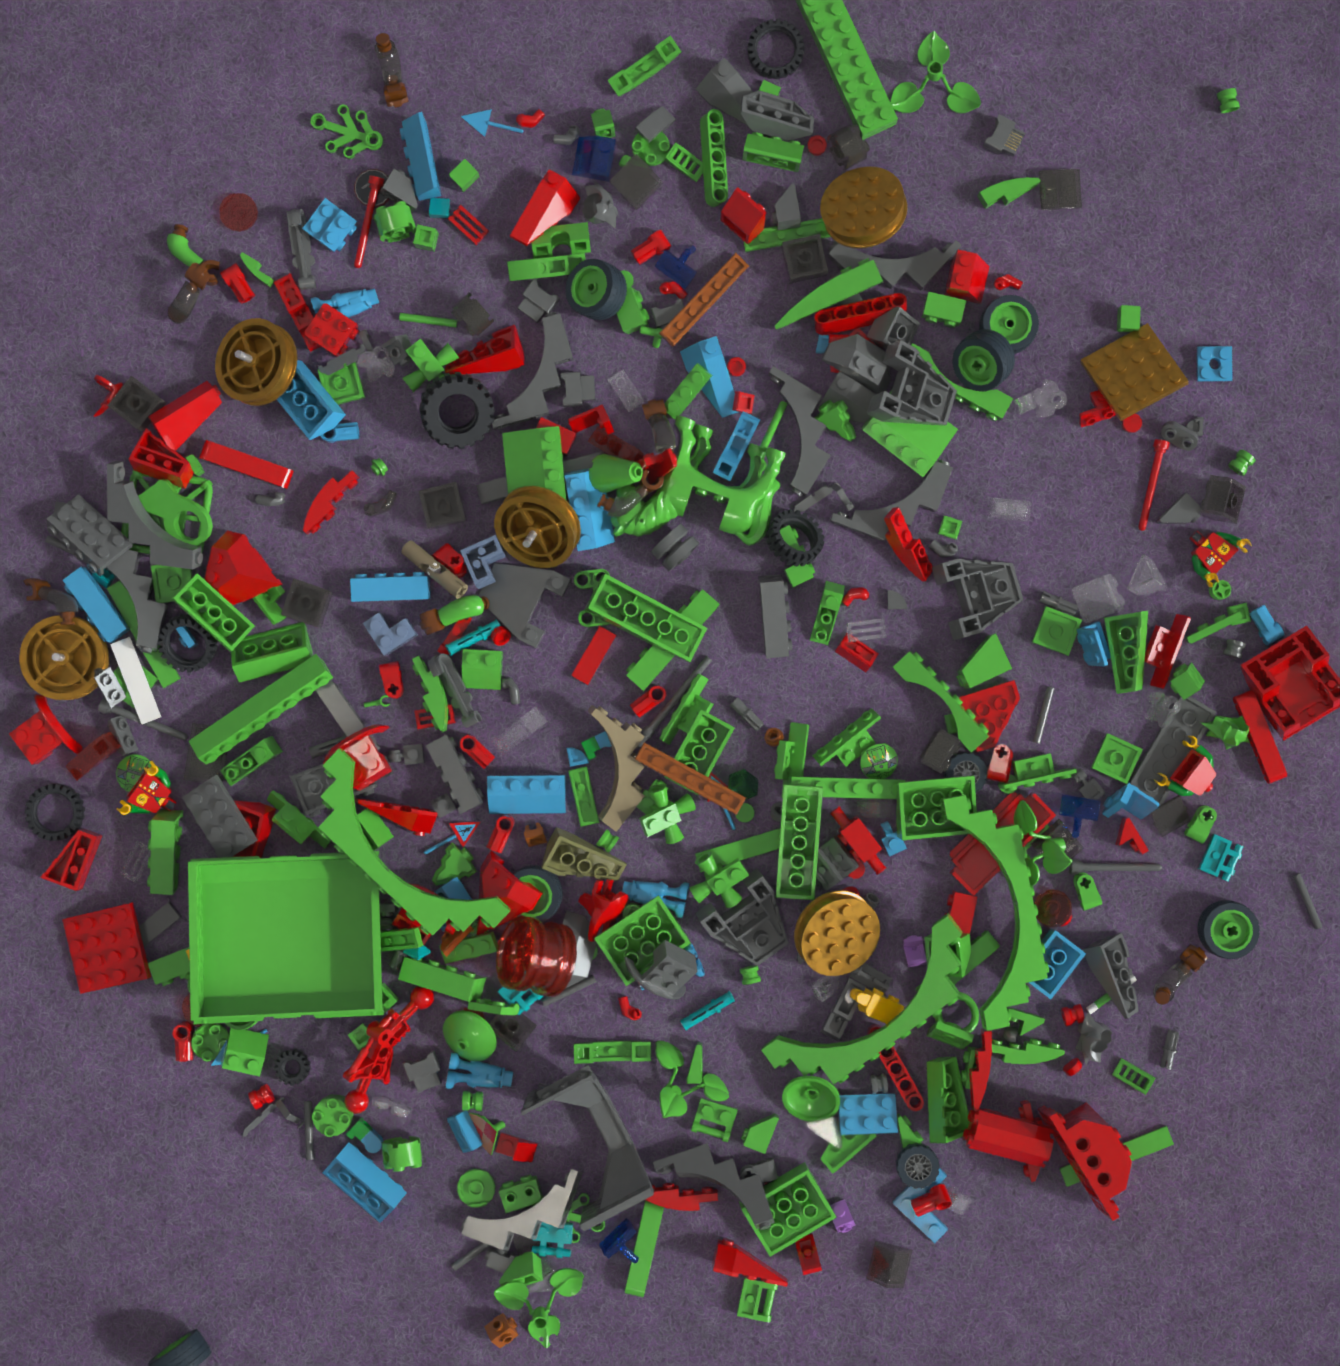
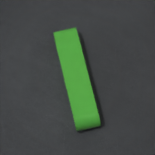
(716, 149)
(980, 949)
(644, 1249)

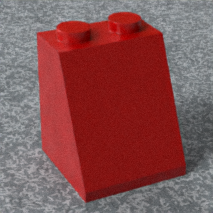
(967, 277)

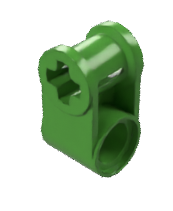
(1200, 825)
(1088, 893)

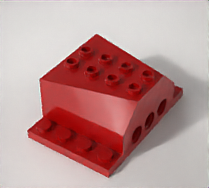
(1093, 1153)

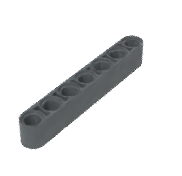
(497, 489)

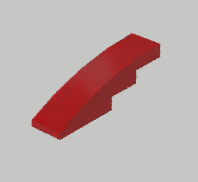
(296, 307)
(979, 1076)

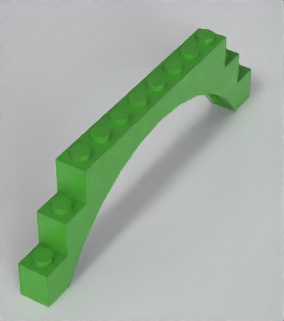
(346, 832)
(1027, 956)
(843, 1057)

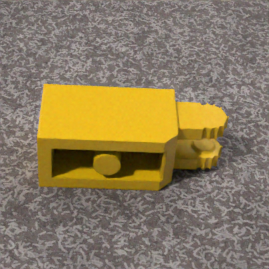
(876, 1004)

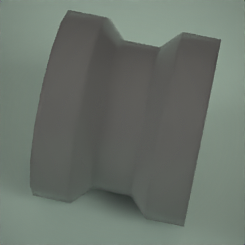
(1234, 648)
(879, 1083)

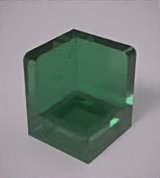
(743, 783)

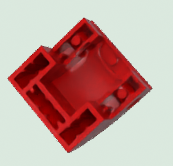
(1293, 682)

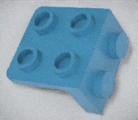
(1093, 644)
(1131, 800)

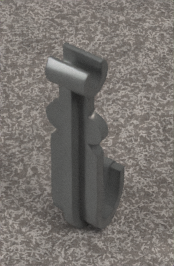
(301, 248)
(443, 666)

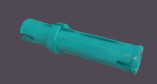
(472, 638)
(727, 999)

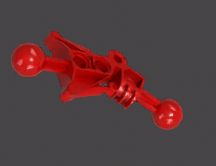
(376, 1057)

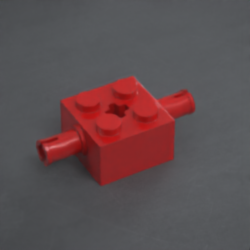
(861, 841)

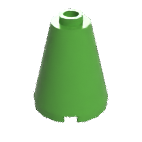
(613, 473)

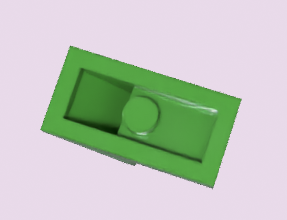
(1028, 1020)

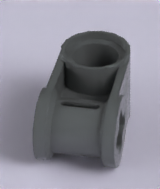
(766, 1170)

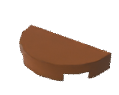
(450, 941)

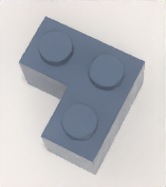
(479, 557)
(387, 637)

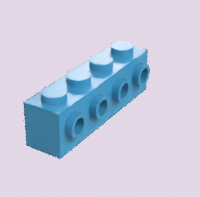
(390, 588)
(96, 605)

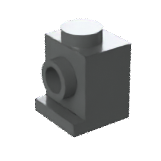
(396, 348)
(443, 805)
(498, 1259)

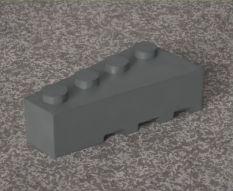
(774, 616)
(455, 773)

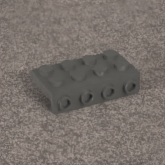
(87, 534)
(313, 783)
(219, 818)

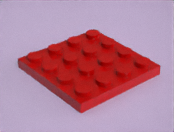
(106, 948)

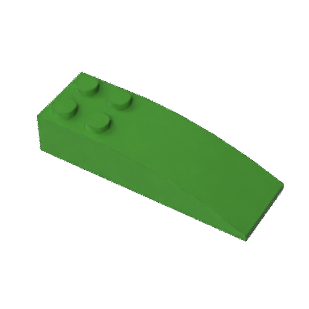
(645, 618)
(799, 842)

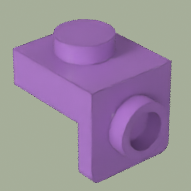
(914, 951)
(843, 1220)

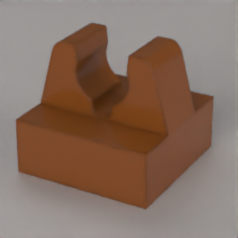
(535, 836)

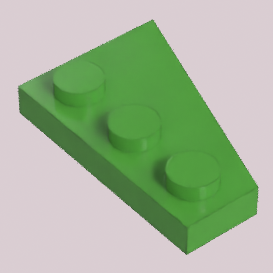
(852, 1144)

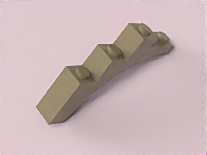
(624, 795)

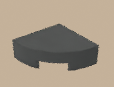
(1196, 425)
(895, 600)

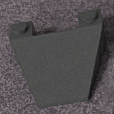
(917, 393)
(983, 590)
(517, 596)
(750, 926)

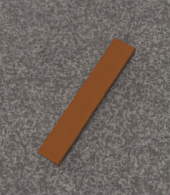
(704, 299)
(690, 778)

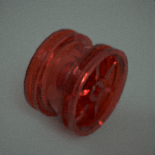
(536, 956)

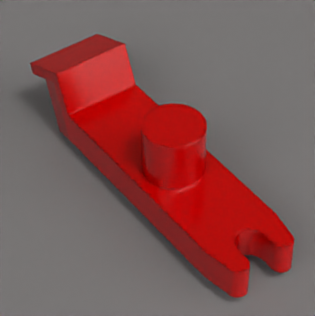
(456, 633)

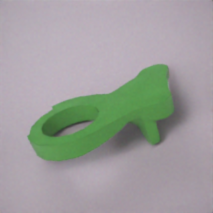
(164, 501)

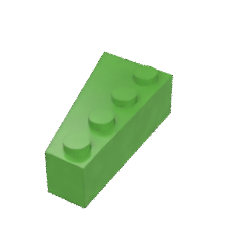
(1127, 649)
(164, 851)
(442, 979)
(946, 1100)

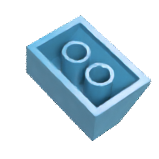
(1061, 959)

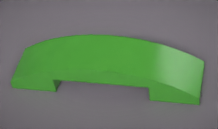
(645, 67)
(612, 1051)

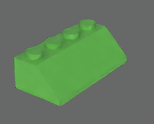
(213, 612)
(271, 652)
(703, 744)

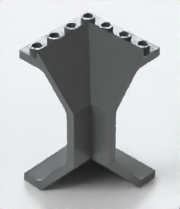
(624, 1176)

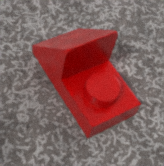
(1128, 832)
(516, 1147)
(808, 1255)

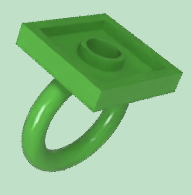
(952, 1033)

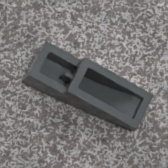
(841, 1011)

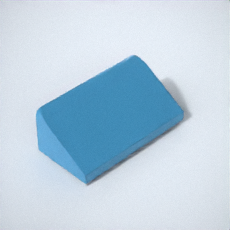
(465, 1131)

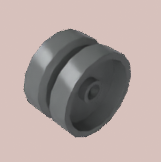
(677, 550)

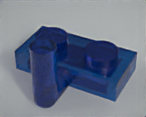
(676, 268)
(1080, 809)
(616, 1241)

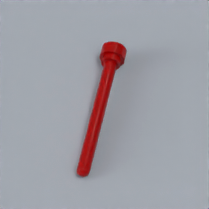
(375, 185)
(1160, 448)

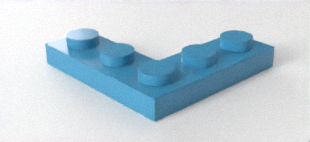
(927, 1223)

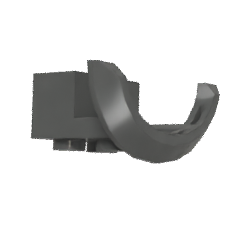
(668, 973)

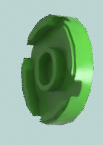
(476, 1187)

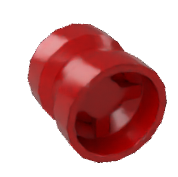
(1073, 1014)
(261, 1096)

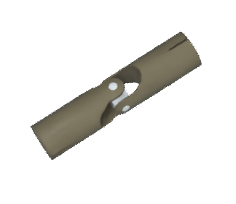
(432, 568)

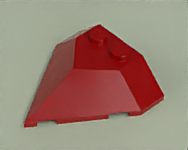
(238, 569)
(498, 881)

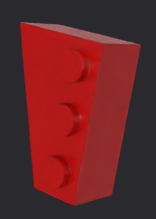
(160, 461)
(75, 860)

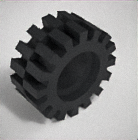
(286, 1077)

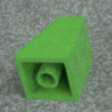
(984, 663)

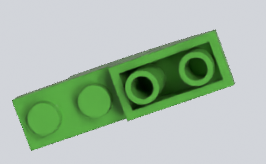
(543, 267)
(436, 698)
(1031, 1053)

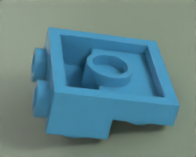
(330, 225)

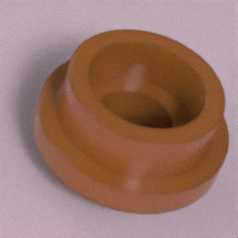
(773, 732)

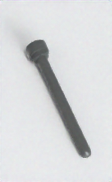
(105, 708)
(1078, 867)

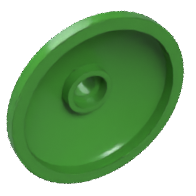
(469, 1036)
(811, 1098)

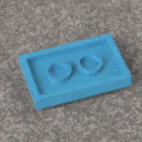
(867, 1114)

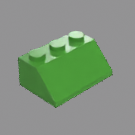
(773, 152)

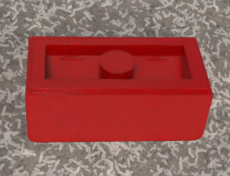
(857, 653)

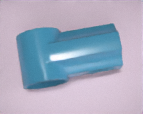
(343, 432)
(1267, 627)

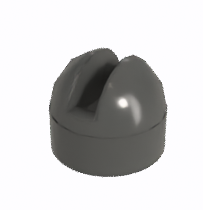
(871, 899)
(1010, 1034)

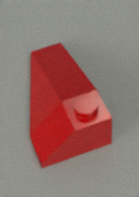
(547, 206)
(496, 355)
(259, 819)

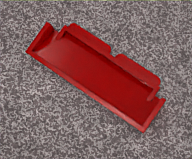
(974, 862)

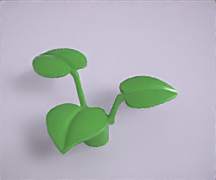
(934, 53)
(1054, 857)
(671, 1096)
(514, 1295)

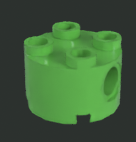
(394, 222)
(332, 1116)
(401, 1153)

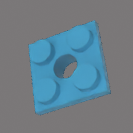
(1222, 355)

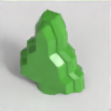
(837, 419)
(454, 864)

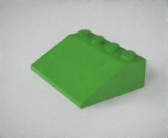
(912, 443)
(534, 459)
(920, 810)
(639, 936)
(796, 1209)

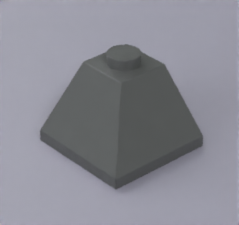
(892, 327)

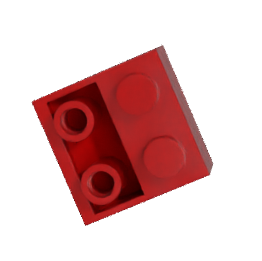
(743, 216)

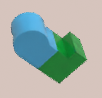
(595, 743)
(367, 1135)

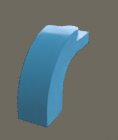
(736, 446)

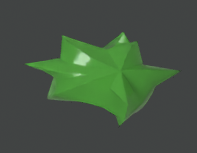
(1229, 730)

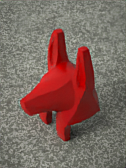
(603, 906)

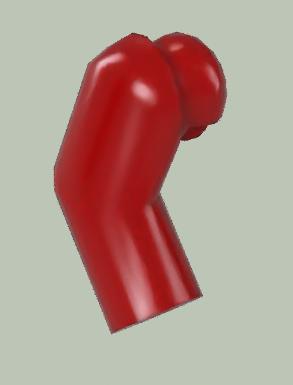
(530, 121)
(1006, 281)
(673, 288)
(855, 593)
(627, 1010)

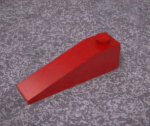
(413, 818)
(734, 1260)

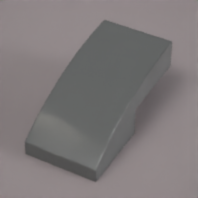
(655, 124)

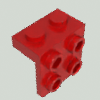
(332, 330)

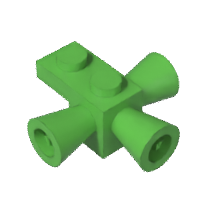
(428, 365)
(666, 814)
(719, 879)

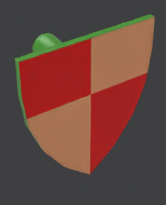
(486, 1131)

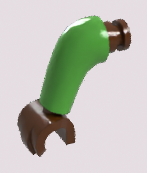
(179, 248)
(459, 609)

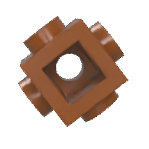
(501, 1330)

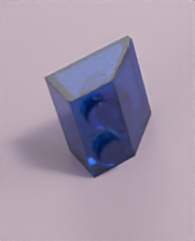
(594, 157)

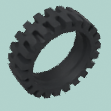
(779, 26)
(806, 526)
(176, 660)
(37, 827)

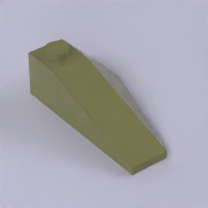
(574, 856)

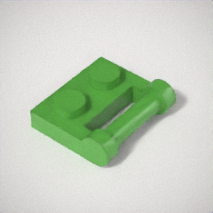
(494, 1007)
(715, 1113)
(750, 1300)

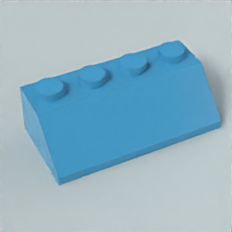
(421, 157)
(310, 404)
(594, 523)
(526, 794)
(364, 1182)

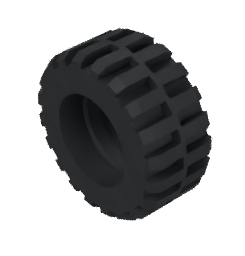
(465, 434)

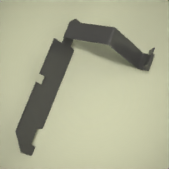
(348, 357)
(820, 494)
(267, 1111)

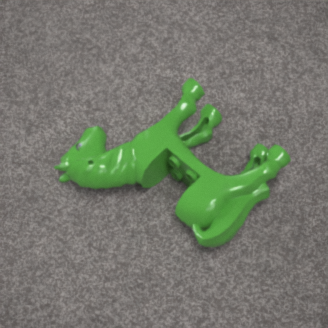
(747, 504)

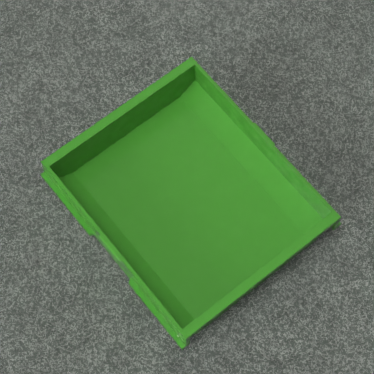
(283, 938)

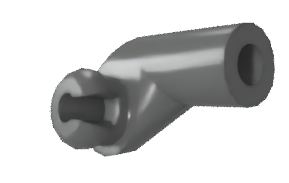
(567, 139)
(270, 501)
(945, 550)
(513, 689)

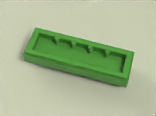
(1220, 622)

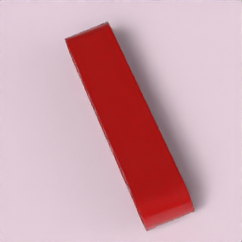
(856, 314)
(246, 464)
(1261, 737)
(900, 1075)

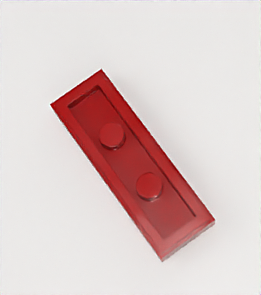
(593, 655)

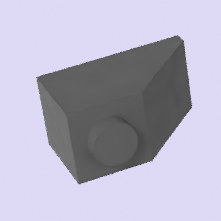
(399, 188)
(787, 210)
(1181, 511)

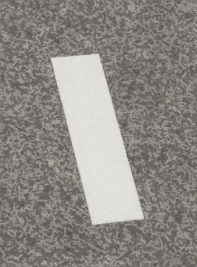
(135, 680)

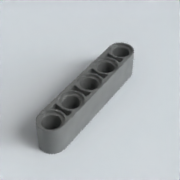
(342, 709)

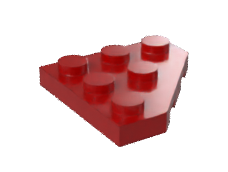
(993, 709)

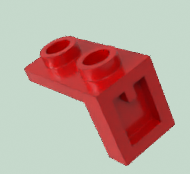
(591, 417)

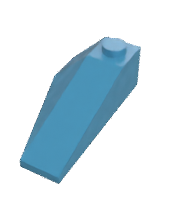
(719, 387)

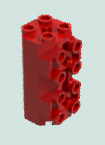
(1009, 1137)

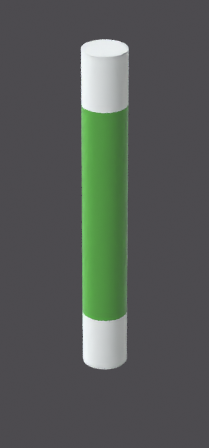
(1104, 999)

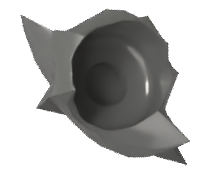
(599, 205)
(1093, 1039)

